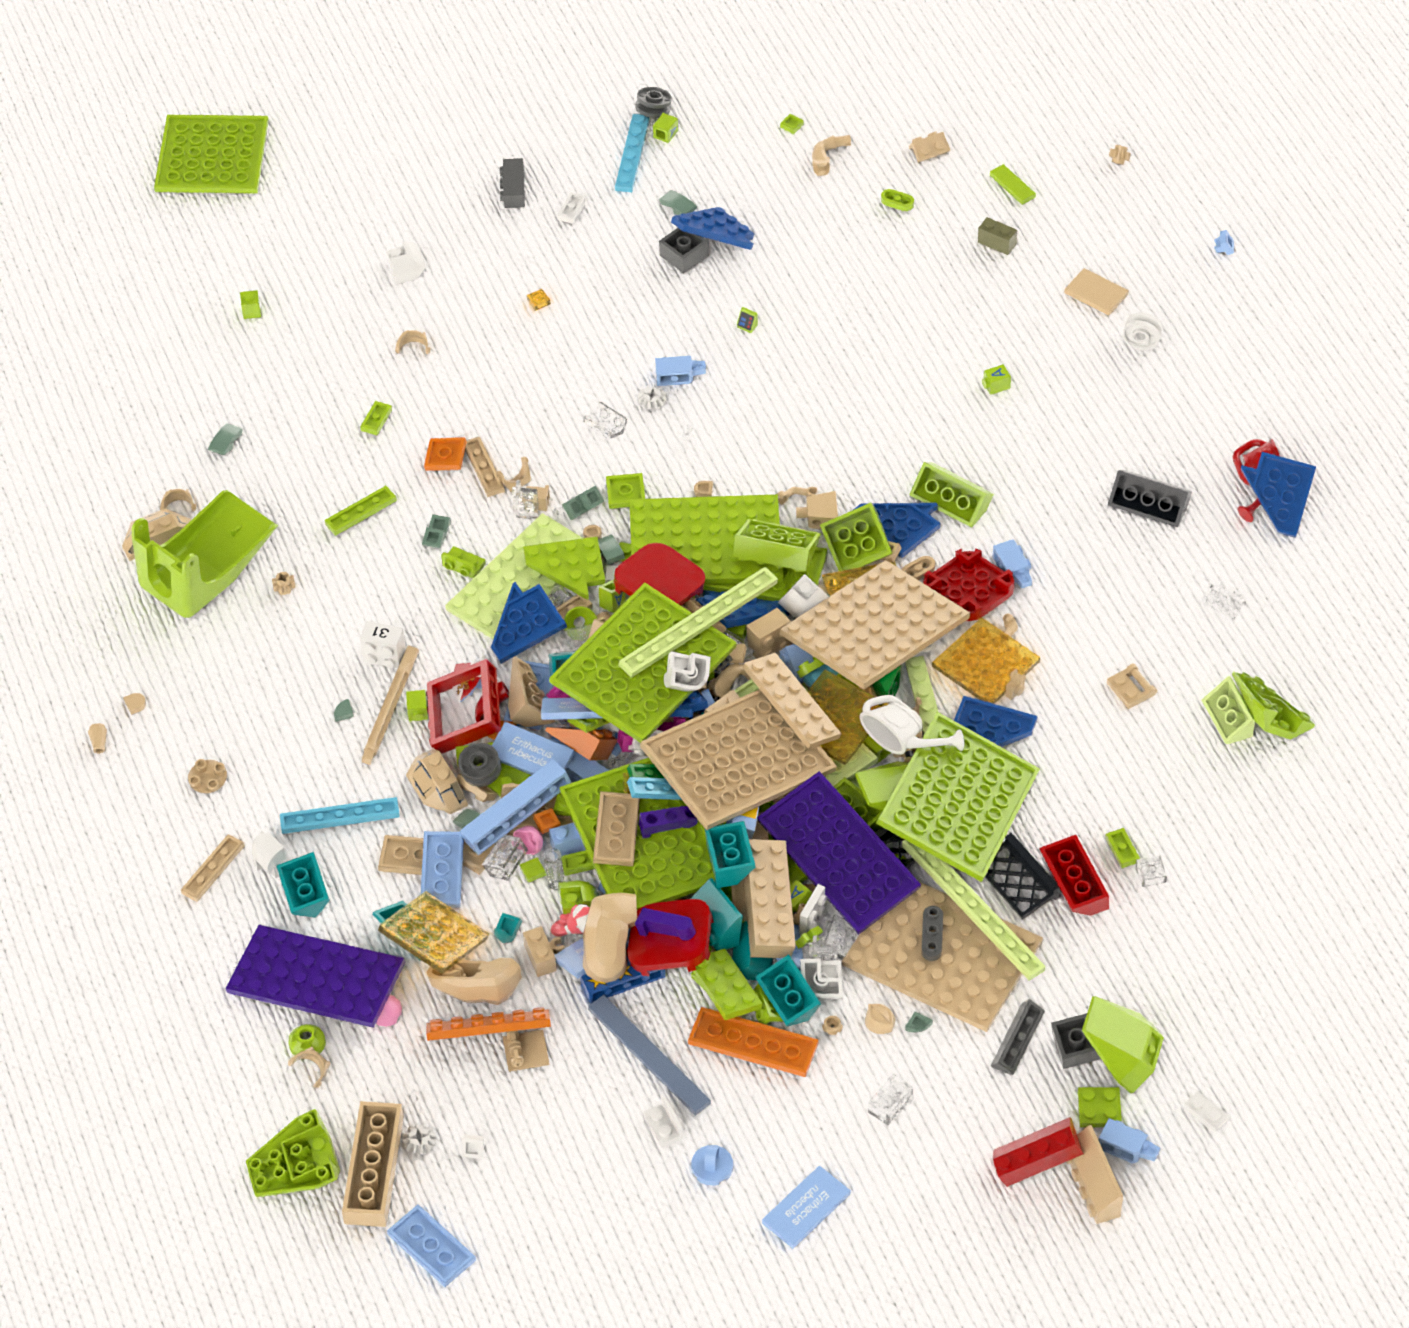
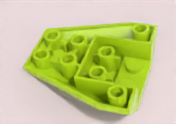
(1270, 709)
(879, 782)
(1123, 1041)
(295, 1158)

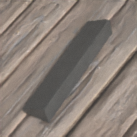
(1017, 1037)

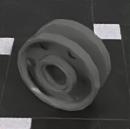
(653, 102)
(474, 755)

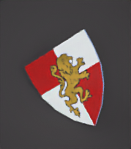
(466, 688)

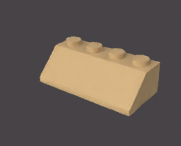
(1096, 1179)

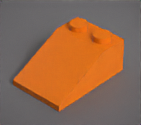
(591, 745)

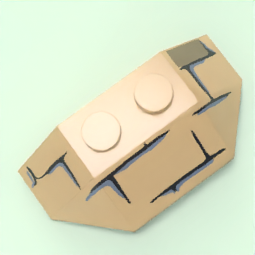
(161, 526)
(436, 783)

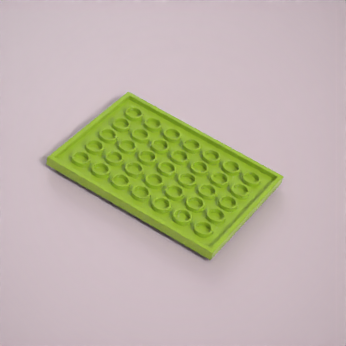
(704, 530)
(639, 702)
(959, 800)
(664, 864)

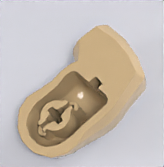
(607, 935)
(478, 980)

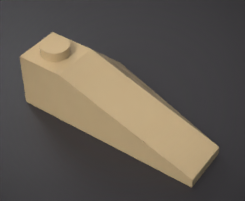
(525, 696)

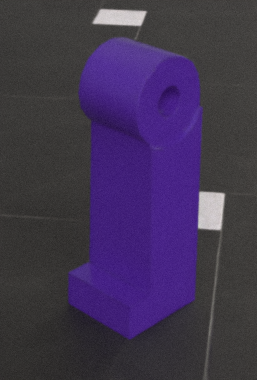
(665, 820)
(664, 923)

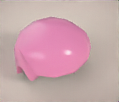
(531, 838)
(390, 1012)

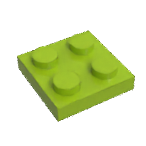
(624, 487)
(1098, 1105)

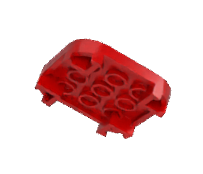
(662, 570)
(972, 583)
(666, 951)

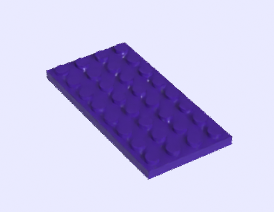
(839, 852)
(315, 975)

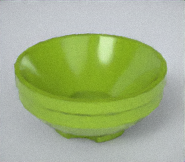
(579, 611)
(316, 1041)

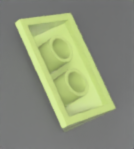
(1229, 712)

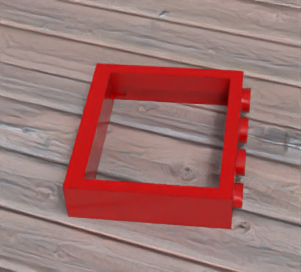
(473, 732)

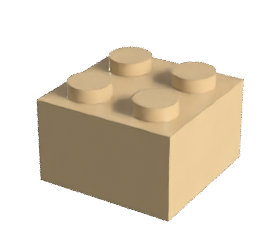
(764, 633)

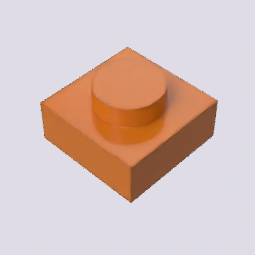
(546, 820)

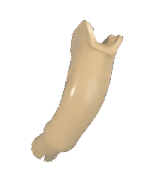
(819, 158)
(721, 684)

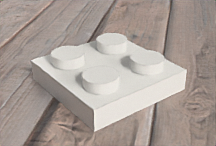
(813, 910)

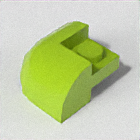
(575, 893)

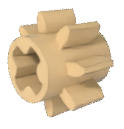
(1119, 154)
(283, 583)

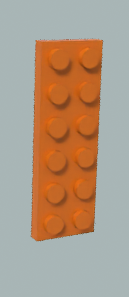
(482, 1025)
(753, 1042)

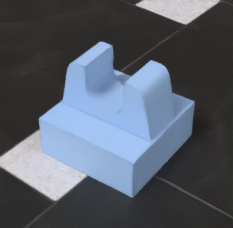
(1224, 243)

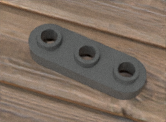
(932, 939)

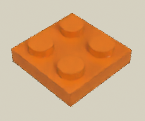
(445, 454)

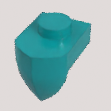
(507, 928)

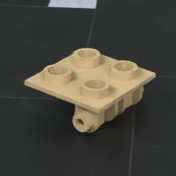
(525, 1050)

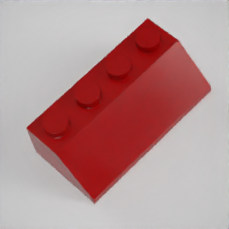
(1076, 876)
(1037, 1152)

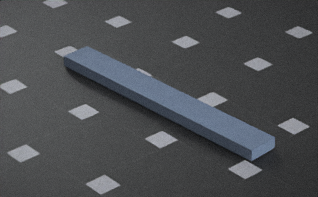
(649, 1055)

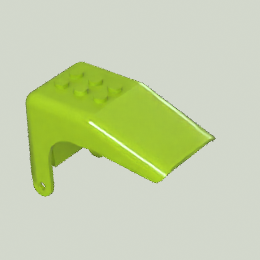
(202, 555)

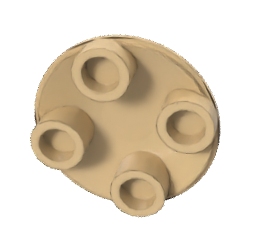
(207, 776)

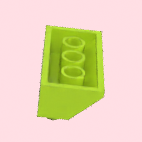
(952, 493)

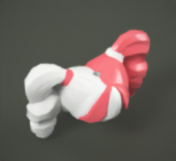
(572, 922)

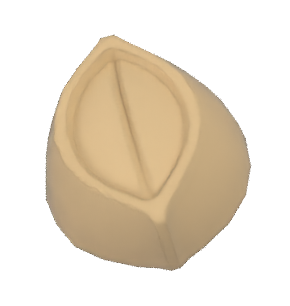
(879, 1019)

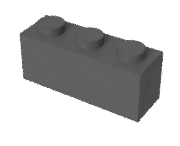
(512, 183)

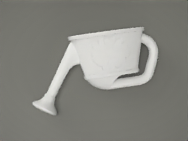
(897, 726)

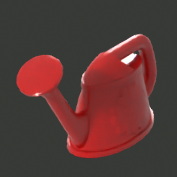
(1251, 460)

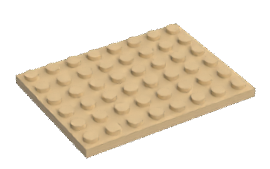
(874, 624)
(734, 759)
(968, 978)

